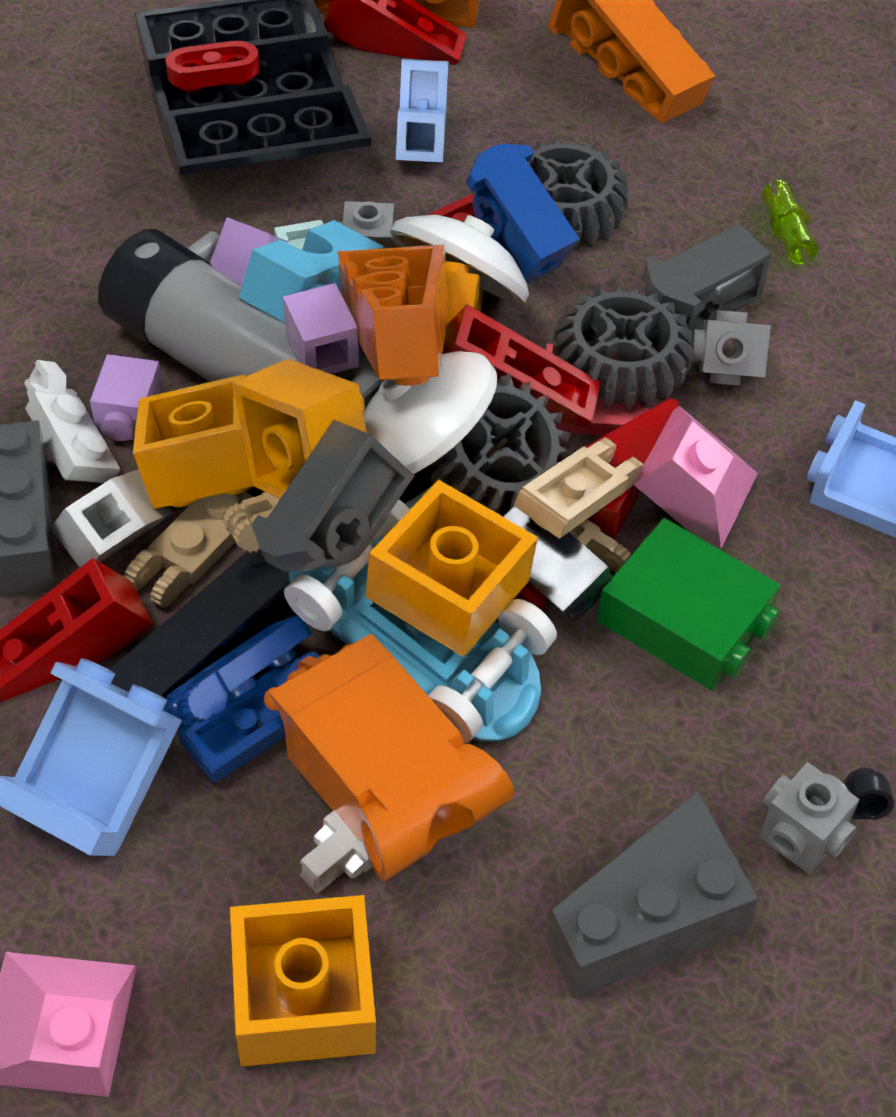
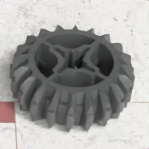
(584, 187)
(623, 334)
(515, 465)

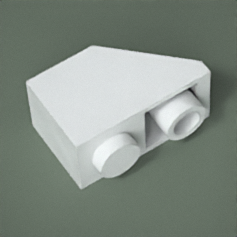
(108, 519)

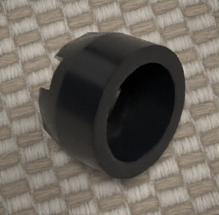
(872, 790)

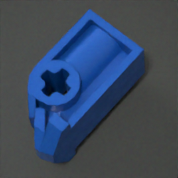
(520, 209)

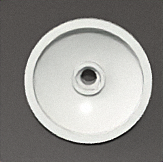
(467, 244)
(431, 418)

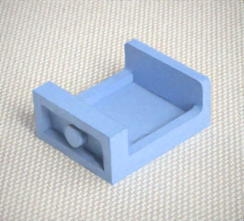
(857, 473)
(90, 759)

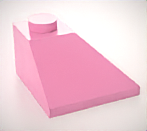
(696, 478)
(61, 1022)

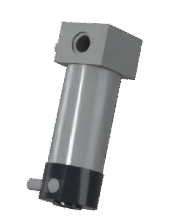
(195, 312)

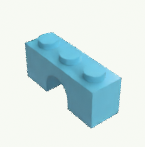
(285, 270)

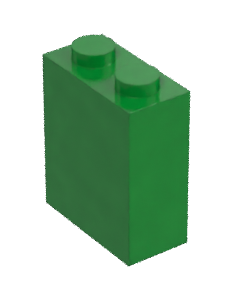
(690, 604)

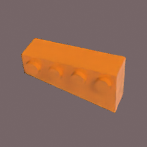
(640, 49)
(398, 308)

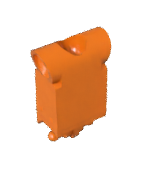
(384, 754)

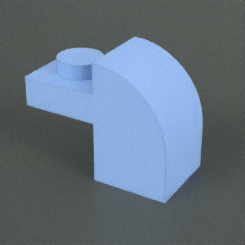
(422, 110)

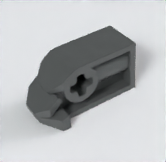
(710, 276)
(333, 502)

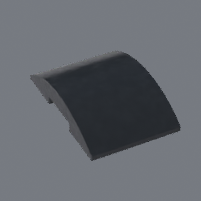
(282, 113)

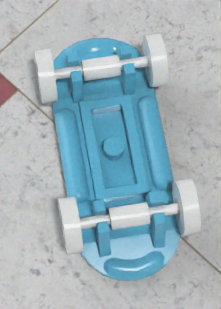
(482, 694)

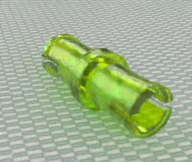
(789, 222)

